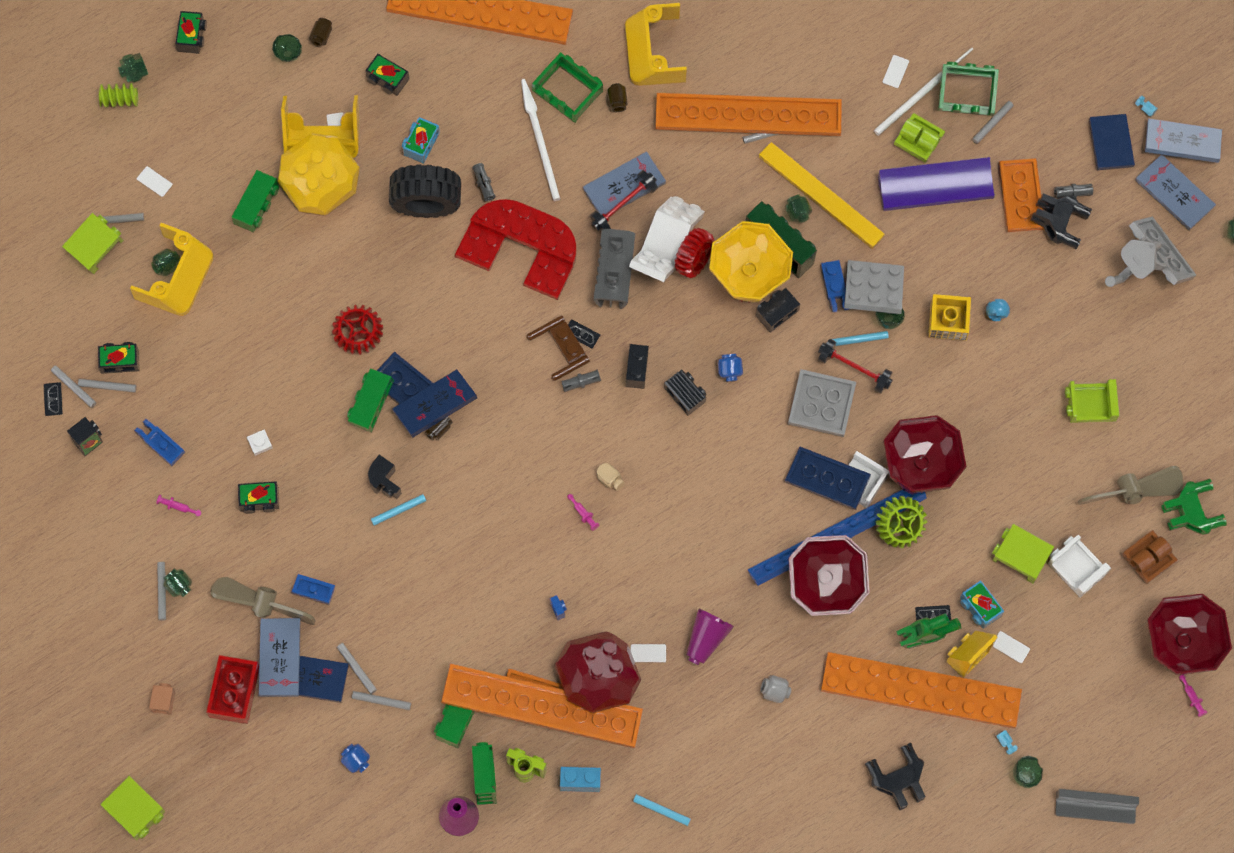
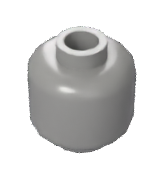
(775, 689)

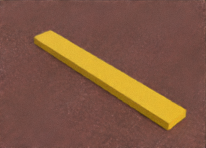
(821, 195)

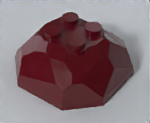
(924, 454)
(828, 575)
(1189, 634)
(598, 672)

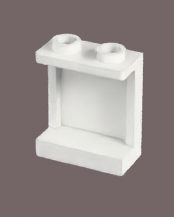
(1078, 566)

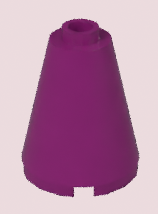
(706, 636)
(459, 816)

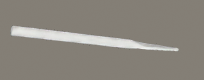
(914, 99)
(531, 108)

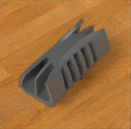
(614, 268)

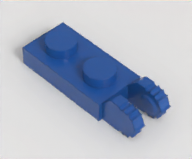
(834, 283)
(161, 443)

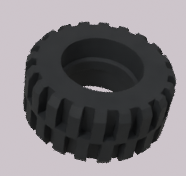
(425, 191)

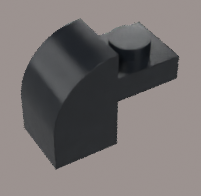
(379, 476)

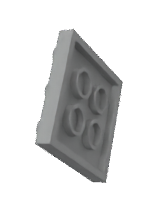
(874, 287)
(822, 403)

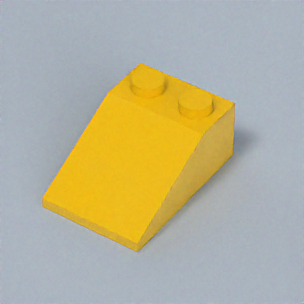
(971, 652)

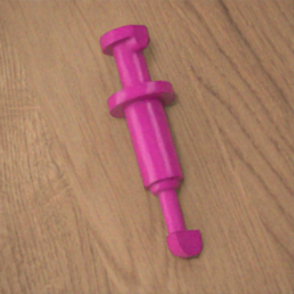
(176, 505)
(586, 517)
(1196, 702)

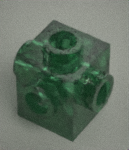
(132, 67)

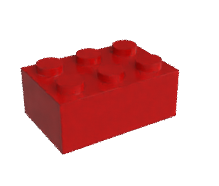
(233, 689)

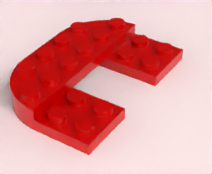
(526, 226)

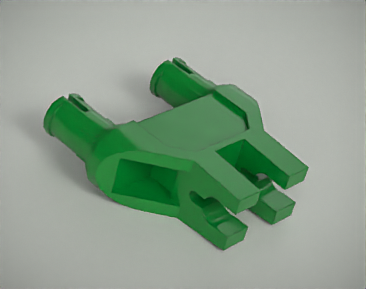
(1191, 511)
(928, 630)

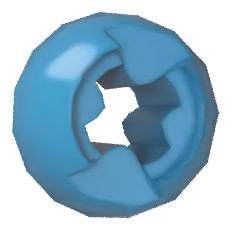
(997, 309)

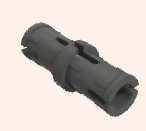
(480, 172)
(1073, 190)
(581, 380)

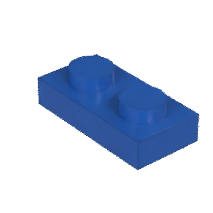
(313, 589)

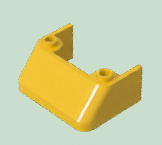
(643, 66)
(295, 131)
(187, 279)

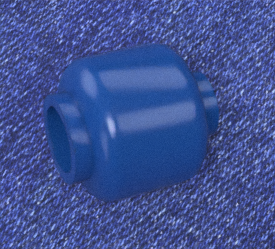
(730, 367)
(355, 758)

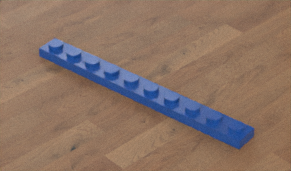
(850, 526)

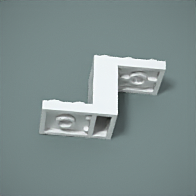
(665, 235)

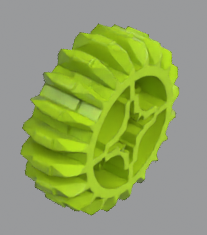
(889, 528)

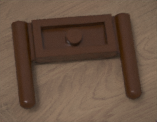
(567, 344)

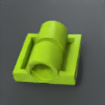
(919, 137)
(535, 764)

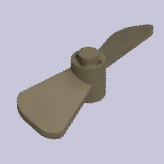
(1162, 483)
(262, 600)

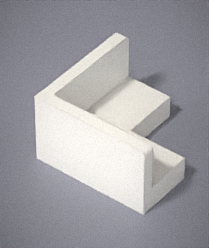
(878, 476)

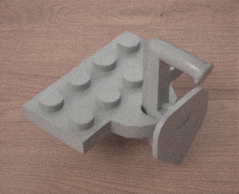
(1149, 253)

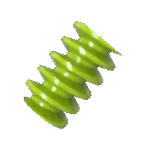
(118, 95)

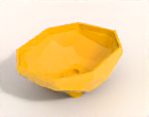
(318, 174)
(751, 261)

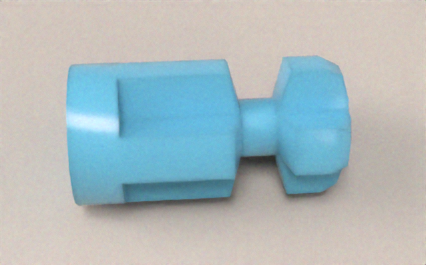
(1147, 107)
(1006, 740)

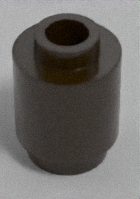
(320, 32)
(617, 97)
(439, 429)

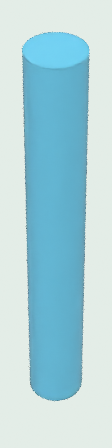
(861, 338)
(399, 509)
(662, 810)

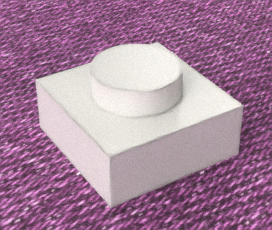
(259, 442)

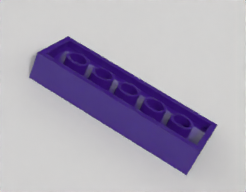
(936, 184)

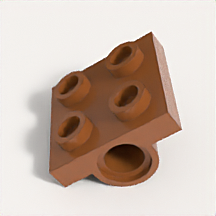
(1150, 556)

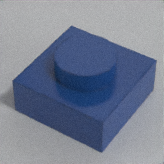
(558, 607)

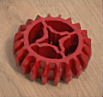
(694, 252)
(363, 315)

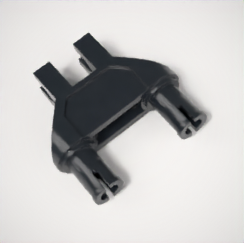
(1058, 216)
(901, 779)

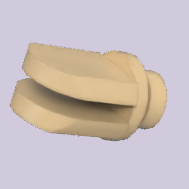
(610, 476)

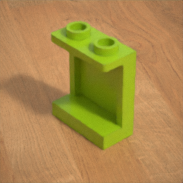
(92, 241)
(1092, 402)
(1023, 552)
(133, 808)

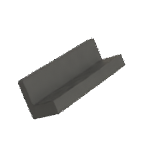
(1096, 806)

